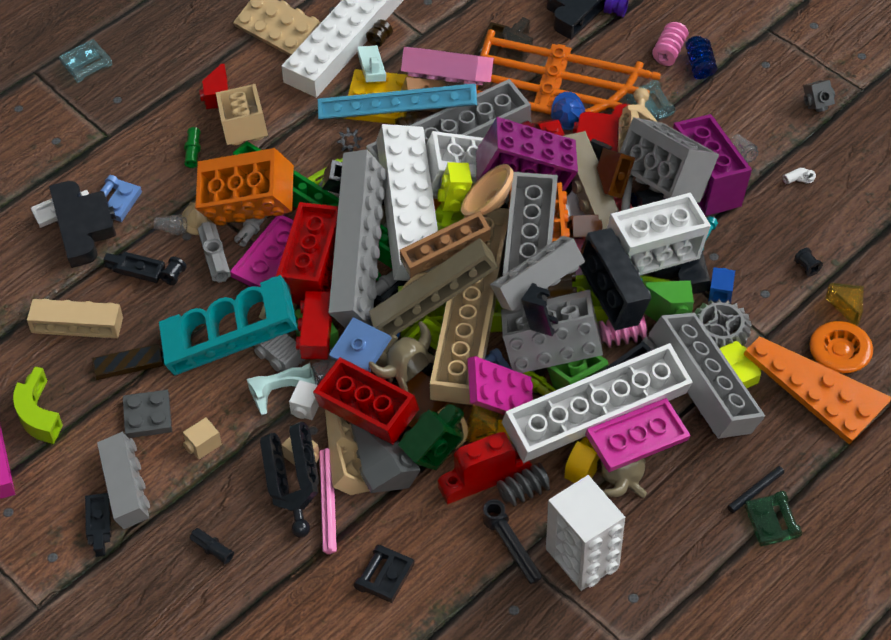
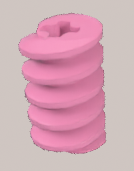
(670, 43)
(608, 333)

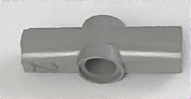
(214, 252)

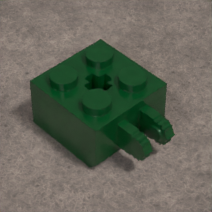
(433, 437)

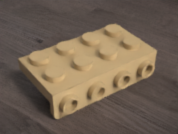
(276, 24)

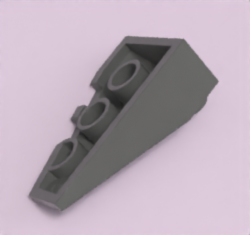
(383, 464)

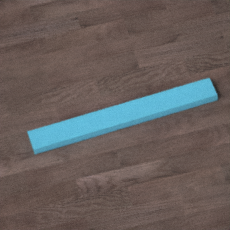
(397, 101)

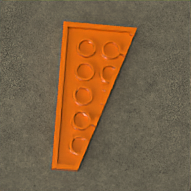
(831, 396)

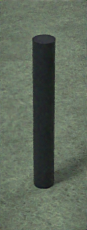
(755, 489)

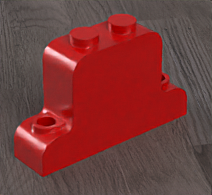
(601, 126)
(480, 467)

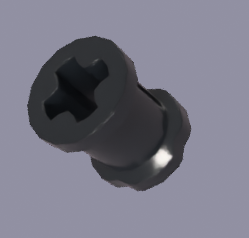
(808, 262)
(173, 270)

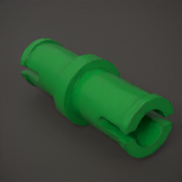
(192, 147)

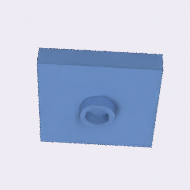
(360, 344)

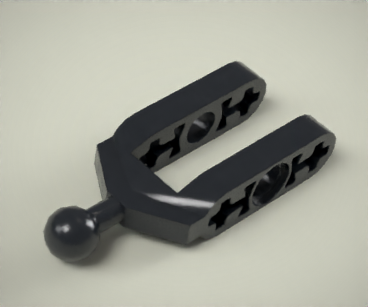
(305, 470)

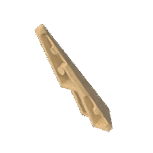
(343, 456)

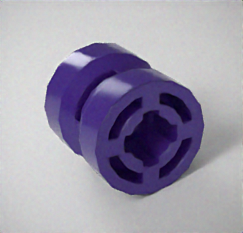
(618, 7)

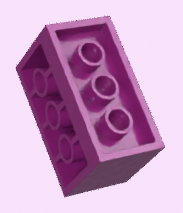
(527, 151)
(731, 172)

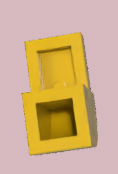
(581, 461)

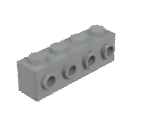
(543, 269)
(123, 480)

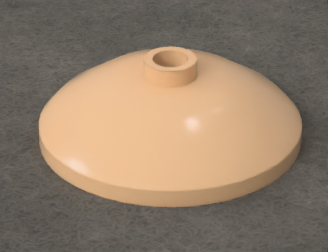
(489, 191)

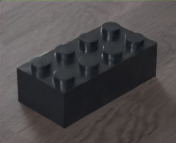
(614, 279)

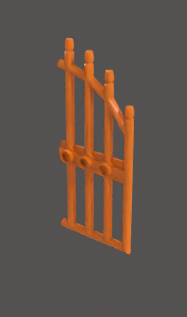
(555, 71)

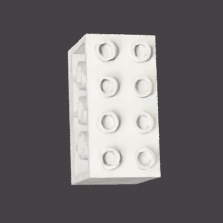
(451, 148)
(661, 232)
(585, 532)

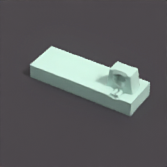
(371, 63)

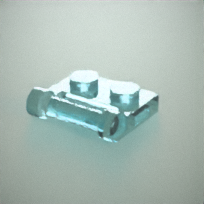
(82, 56)
(655, 87)

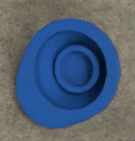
(567, 109)

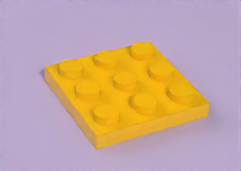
(359, 86)

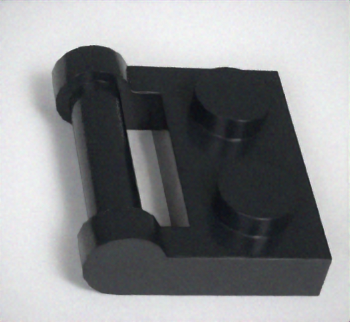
(390, 577)

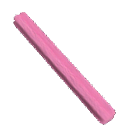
(327, 504)

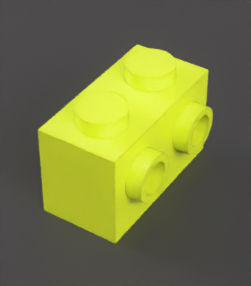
(454, 186)

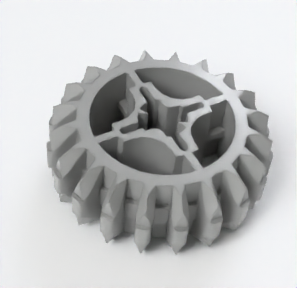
(724, 320)

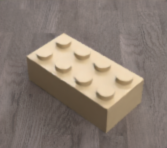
(241, 114)

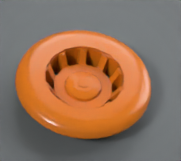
(840, 351)

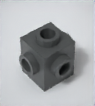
(819, 95)

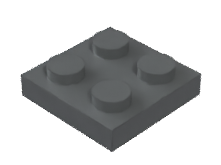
(147, 413)

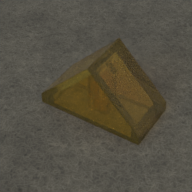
(847, 300)
(481, 423)

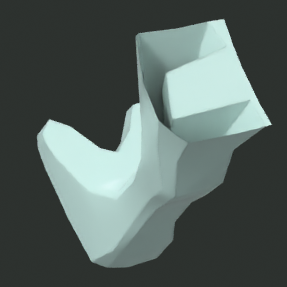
(262, 385)

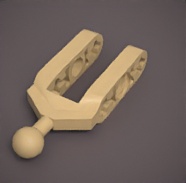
(641, 96)

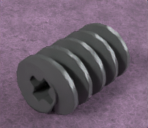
(523, 484)

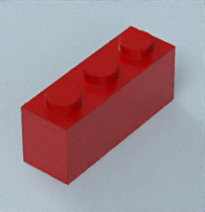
(314, 326)

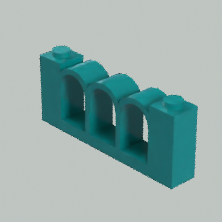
(177, 329)

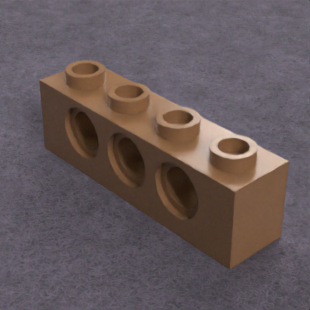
(444, 244)

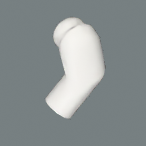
(801, 175)

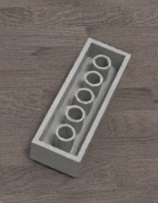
(529, 217)
(715, 385)

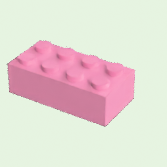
(447, 66)

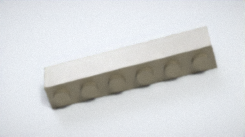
(588, 183)
(434, 288)

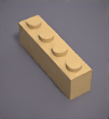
(75, 318)

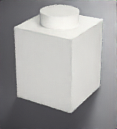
(303, 402)

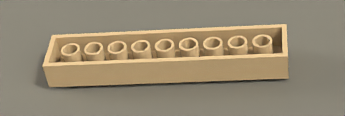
(468, 323)

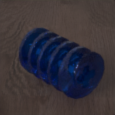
(701, 57)

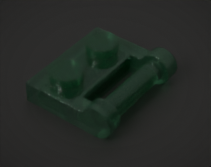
(766, 522)

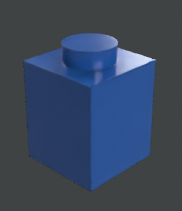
(721, 284)

